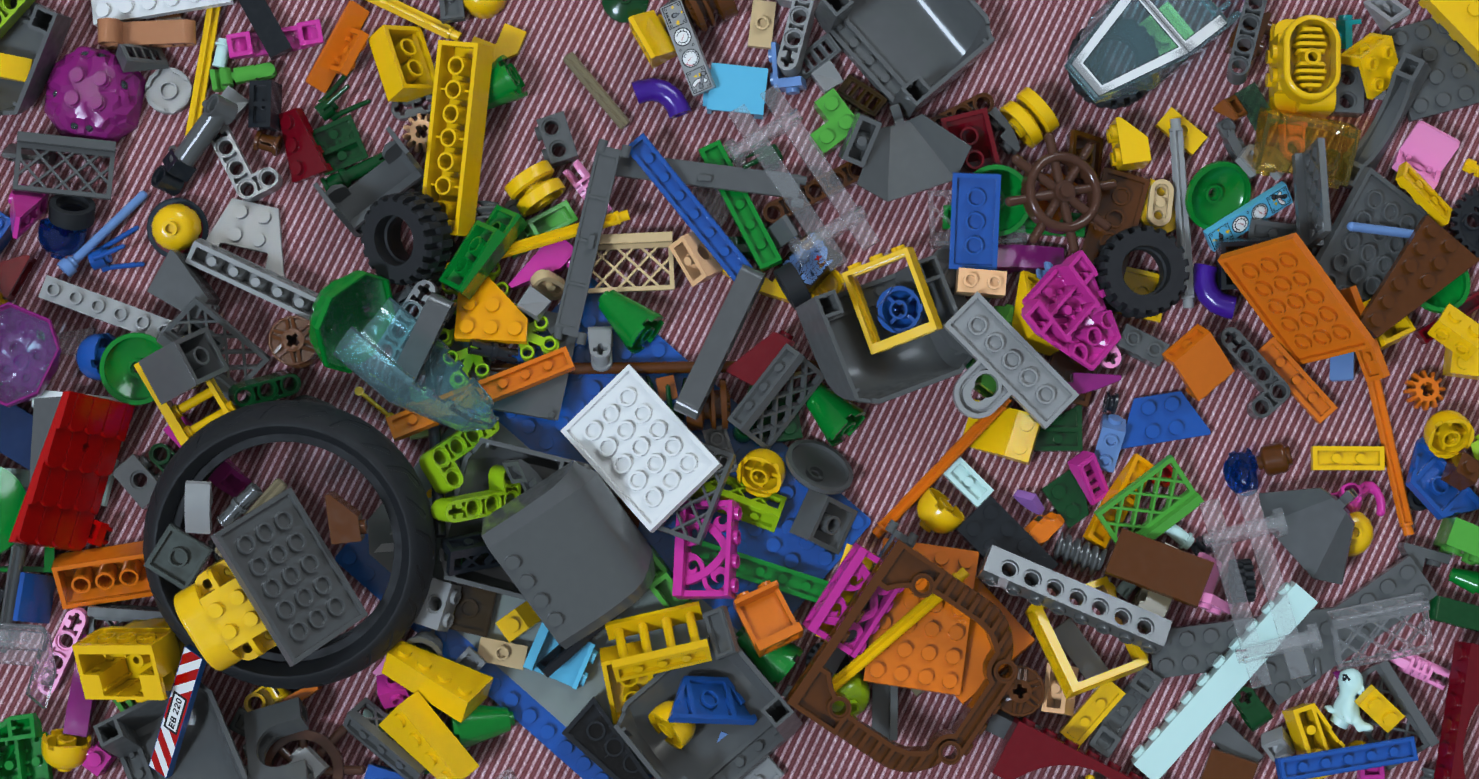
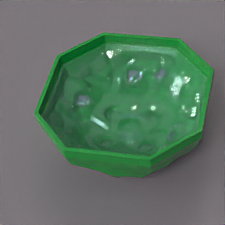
(344, 304)

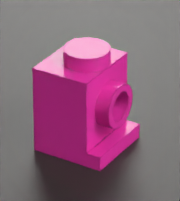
(98, 760)

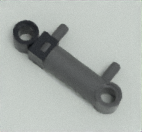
(181, 160)

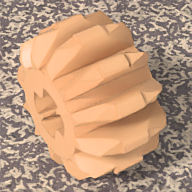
(413, 133)

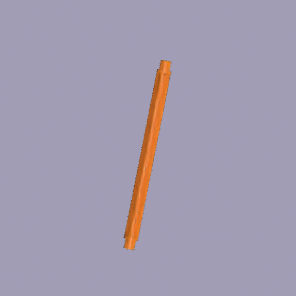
(1391, 457)
(938, 469)

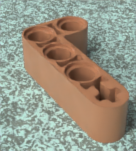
(146, 33)

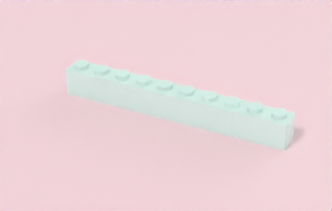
(1210, 694)

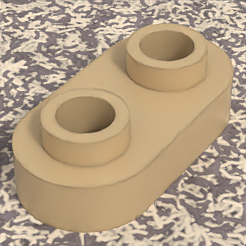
(1160, 203)
(548, 284)

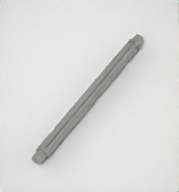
(1182, 218)

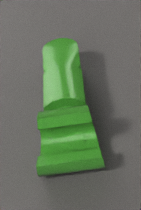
(225, 77)

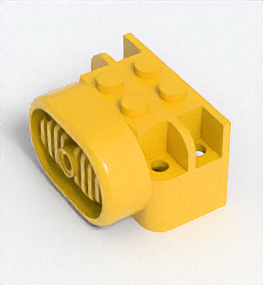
(1304, 65)
(221, 618)
(129, 661)

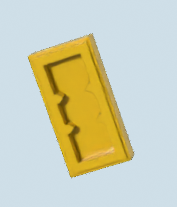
(1192, 136)

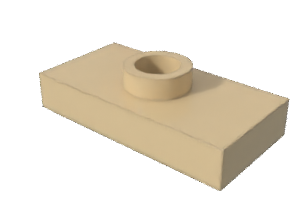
(761, 24)
(503, 653)

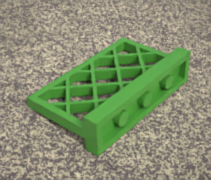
(1163, 519)

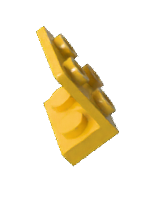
(1376, 61)

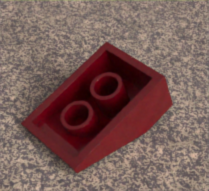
(976, 131)

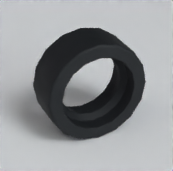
(71, 212)
(792, 285)

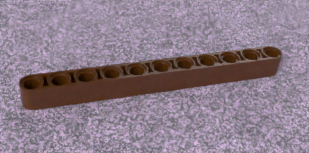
(849, 178)

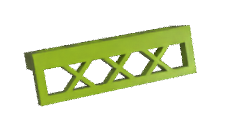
(754, 510)

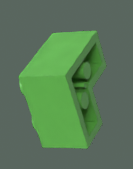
(837, 122)

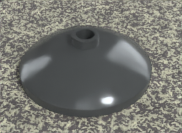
(819, 467)

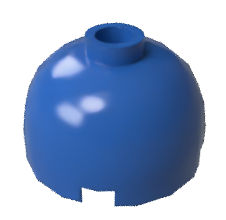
(900, 309)
(90, 354)

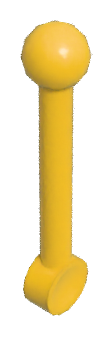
(359, 391)

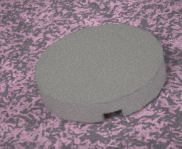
(168, 91)

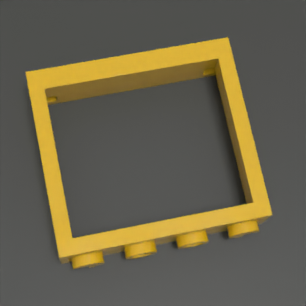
(1059, 661)

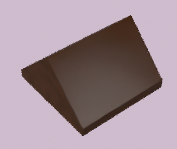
(1074, 144)

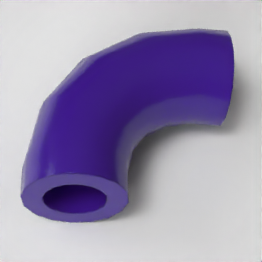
(663, 93)
(1209, 294)

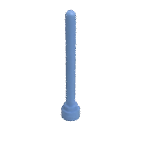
(1379, 229)
(70, 264)

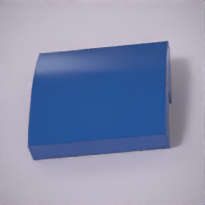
(34, 598)

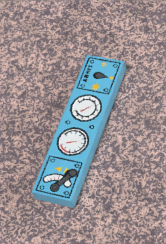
(1239, 220)

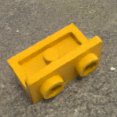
(1456, 332)

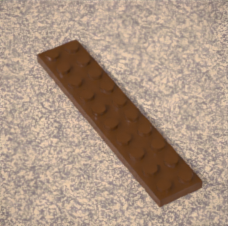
(1123, 210)

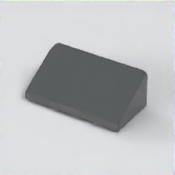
(27, 155)

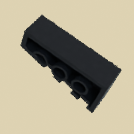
(598, 740)

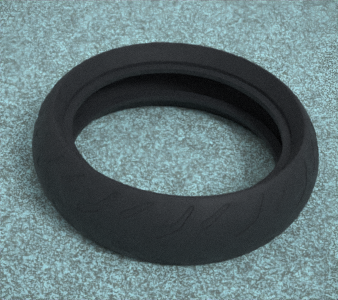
(377, 461)

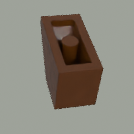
(344, 520)

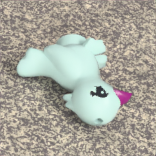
(1344, 709)

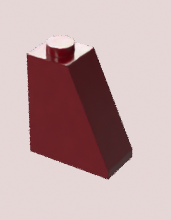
(755, 361)

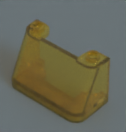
(1285, 133)

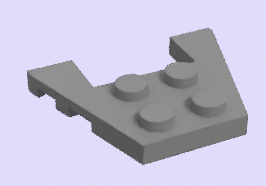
(251, 228)

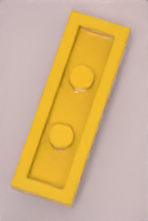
(1423, 194)
(1348, 458)
(1092, 712)

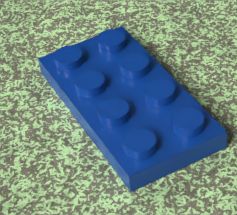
(974, 220)

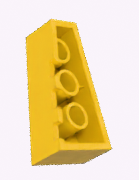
(1460, 20)
(440, 681)
(428, 739)

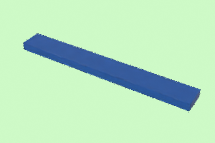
(687, 206)

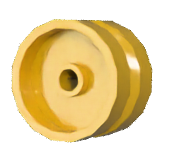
(1030, 117)
(535, 188)

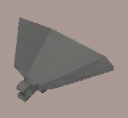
(911, 157)
(1317, 528)

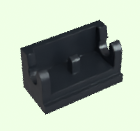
(265, 105)

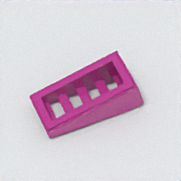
(1079, 466)

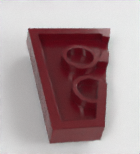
(302, 152)

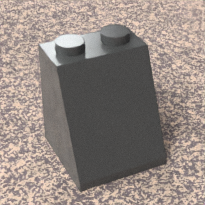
(180, 282)
(183, 365)

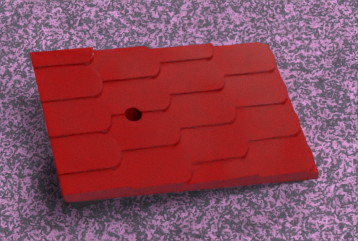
(70, 465)

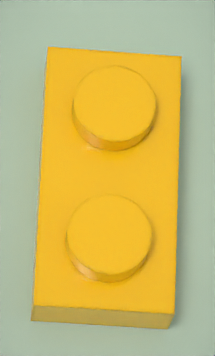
(1379, 708)

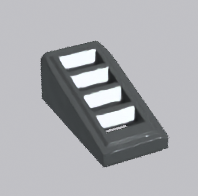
(836, 51)
(129, 59)

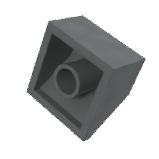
(823, 521)

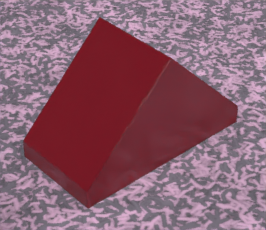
(14, 273)

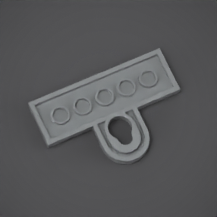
(1010, 361)

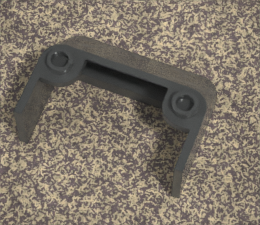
(394, 175)

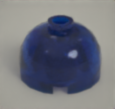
(60, 241)

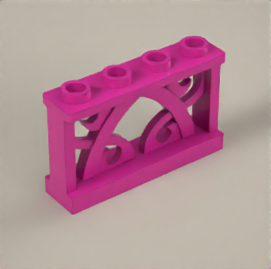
(684, 576)
(822, 610)

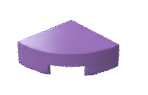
(1029, 501)

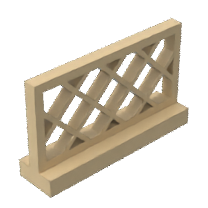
(631, 242)

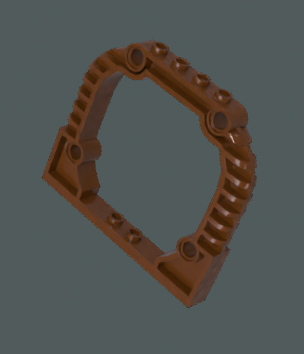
(896, 569)

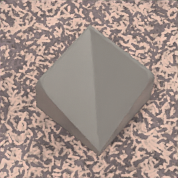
(827, 77)
(232, 95)
(533, 304)
(1277, 743)

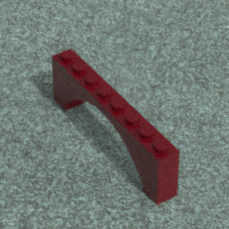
(1459, 707)
(1030, 748)

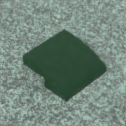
(340, 143)

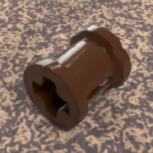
(267, 143)

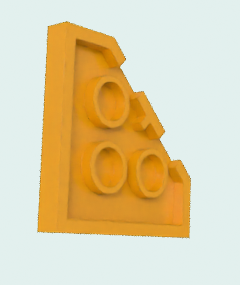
(490, 317)

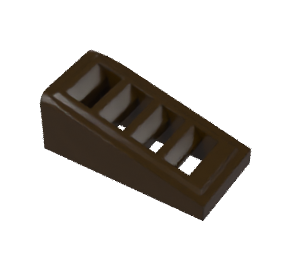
(865, 90)

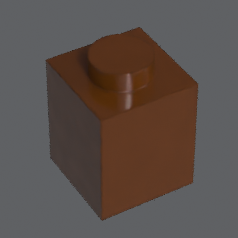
(1461, 471)

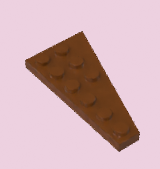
(1420, 271)

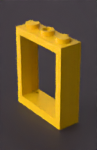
(861, 308)

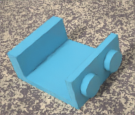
(736, 87)
(573, 670)

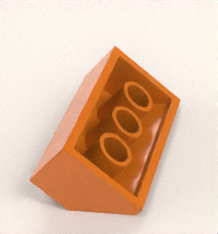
(101, 575)

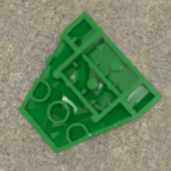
(21, 748)

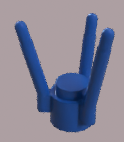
(102, 256)

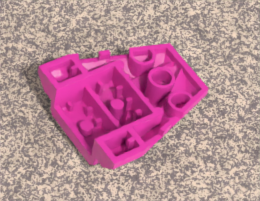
(1071, 312)

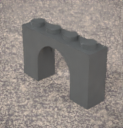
(264, 728)

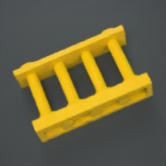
(173, 413)
(664, 659)

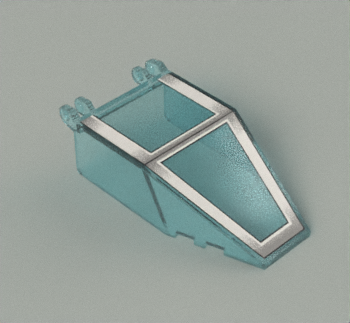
(1142, 43)

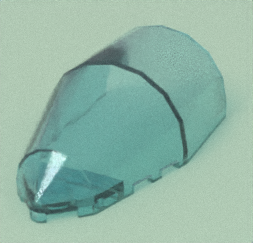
(443, 387)

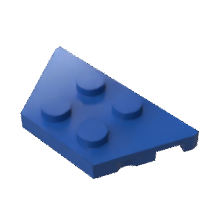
(1162, 420)
(1435, 494)
(709, 702)

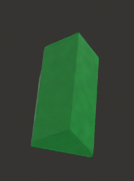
(482, 250)

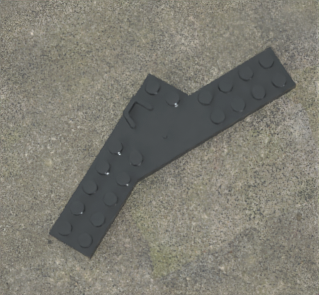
(1196, 646)

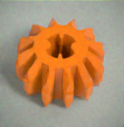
(1416, 392)

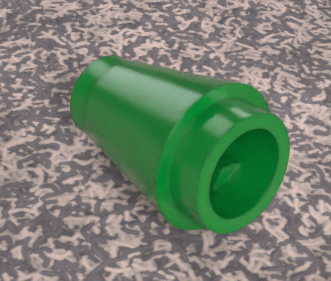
(1465, 579)

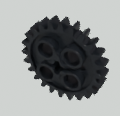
(1465, 234)

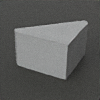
(1386, 12)

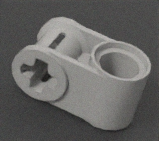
(600, 347)

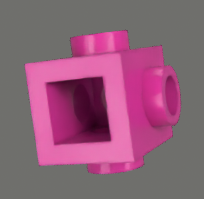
(391, 692)

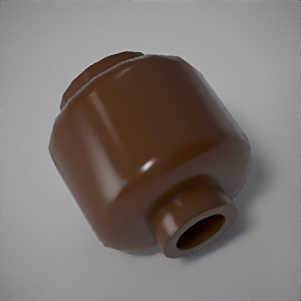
(1274, 458)

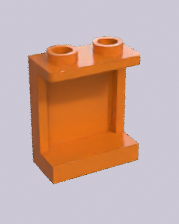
(1199, 362)
(767, 618)

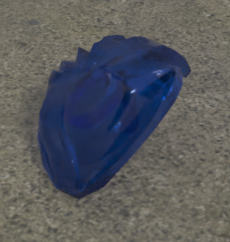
(1241, 471)

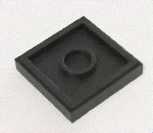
(178, 556)

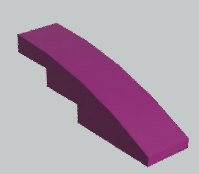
(1027, 257)
(1089, 382)
(78, 709)

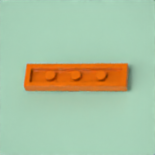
(1370, 359)
(1300, 383)

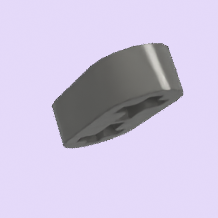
(413, 111)

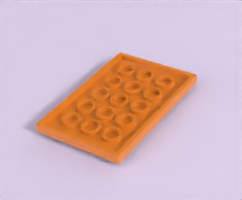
(1296, 299)
(934, 648)

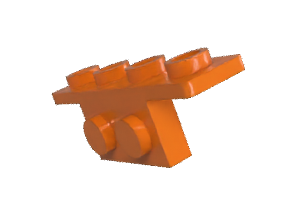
(341, 48)

